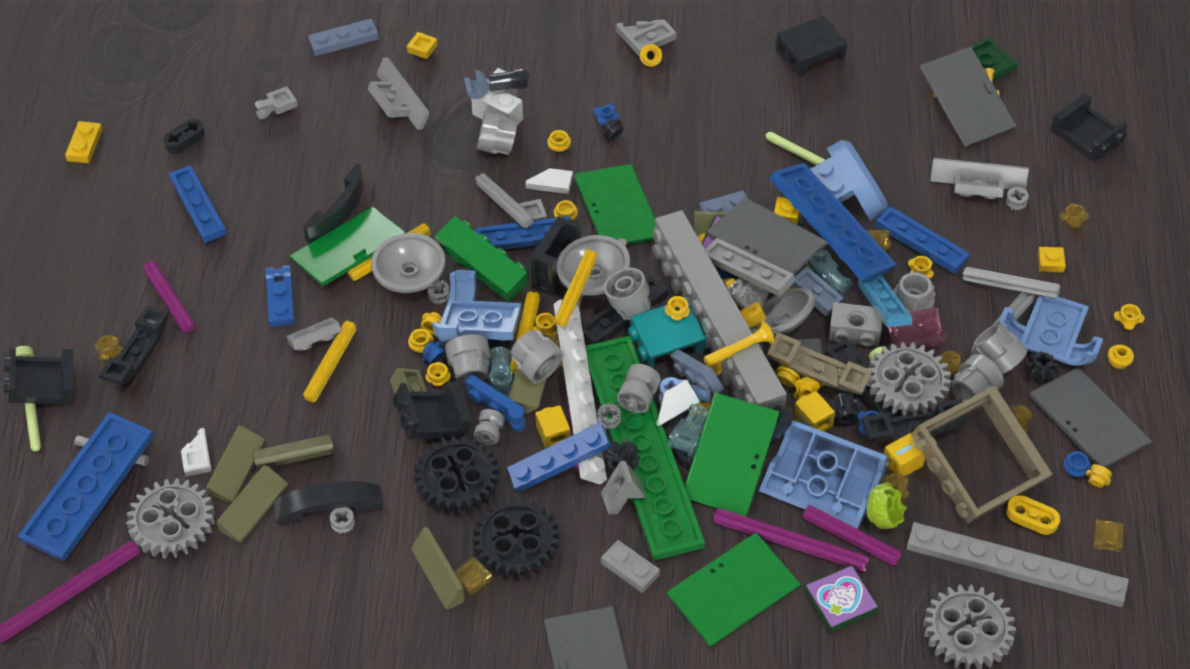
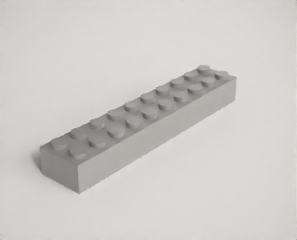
(717, 314)

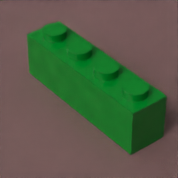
(477, 254)

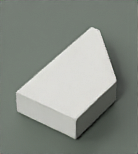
(552, 181)
(676, 401)
(196, 455)

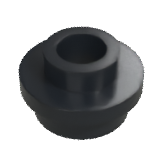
(612, 129)

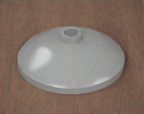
(611, 258)
(408, 262)
(788, 310)

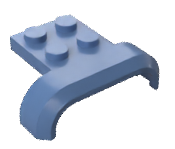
(848, 176)
(468, 316)
(1054, 330)

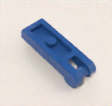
(280, 296)
(492, 399)

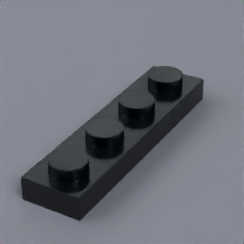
(610, 322)
(844, 352)

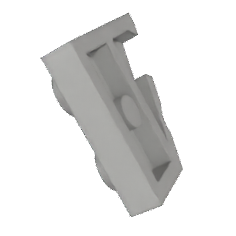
(655, 32)

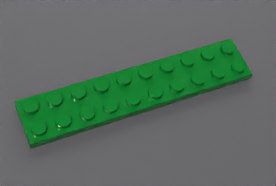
(666, 510)

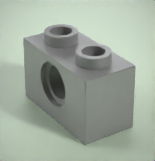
(856, 324)

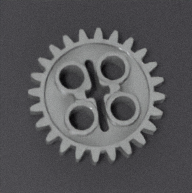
(893, 367)
(184, 501)
(969, 627)

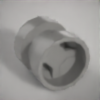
(489, 425)

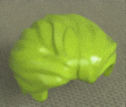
(885, 506)

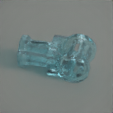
(828, 272)
(500, 374)
(688, 432)

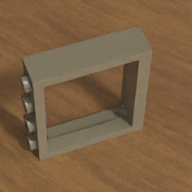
(1012, 434)

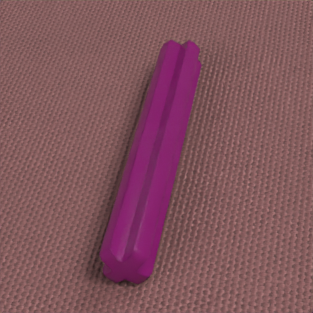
(169, 297)
(852, 535)

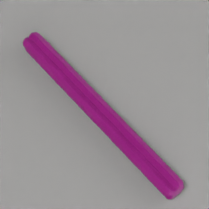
(791, 539)
(68, 590)

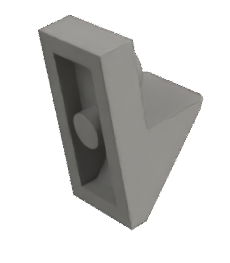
(621, 486)

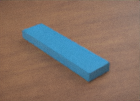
(885, 302)

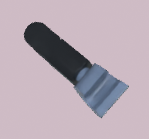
(497, 81)

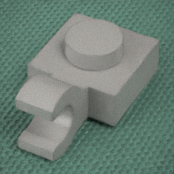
(278, 101)

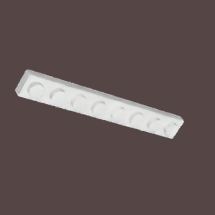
(579, 390)

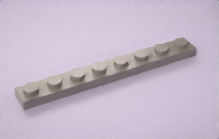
(1018, 564)

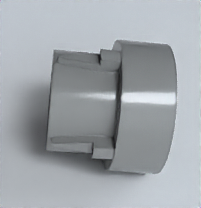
(496, 133)
(628, 292)
(915, 292)
(1000, 347)
(468, 356)
(536, 356)
(975, 376)

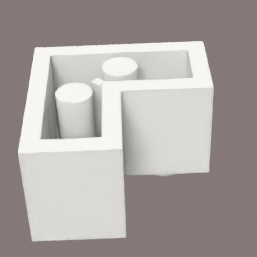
(500, 102)

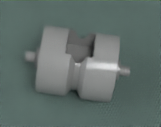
(638, 389)

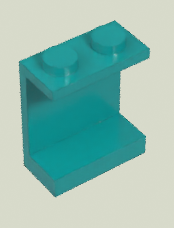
(660, 334)

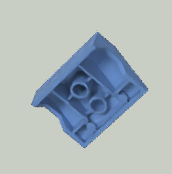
(824, 473)

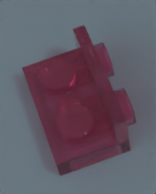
(924, 329)

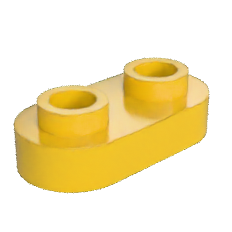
(1033, 515)

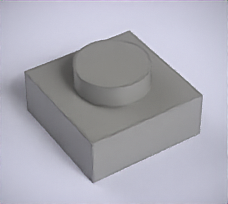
(535, 208)

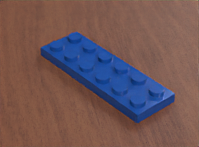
(833, 222)
(86, 486)

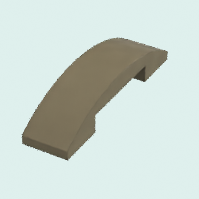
(817, 366)

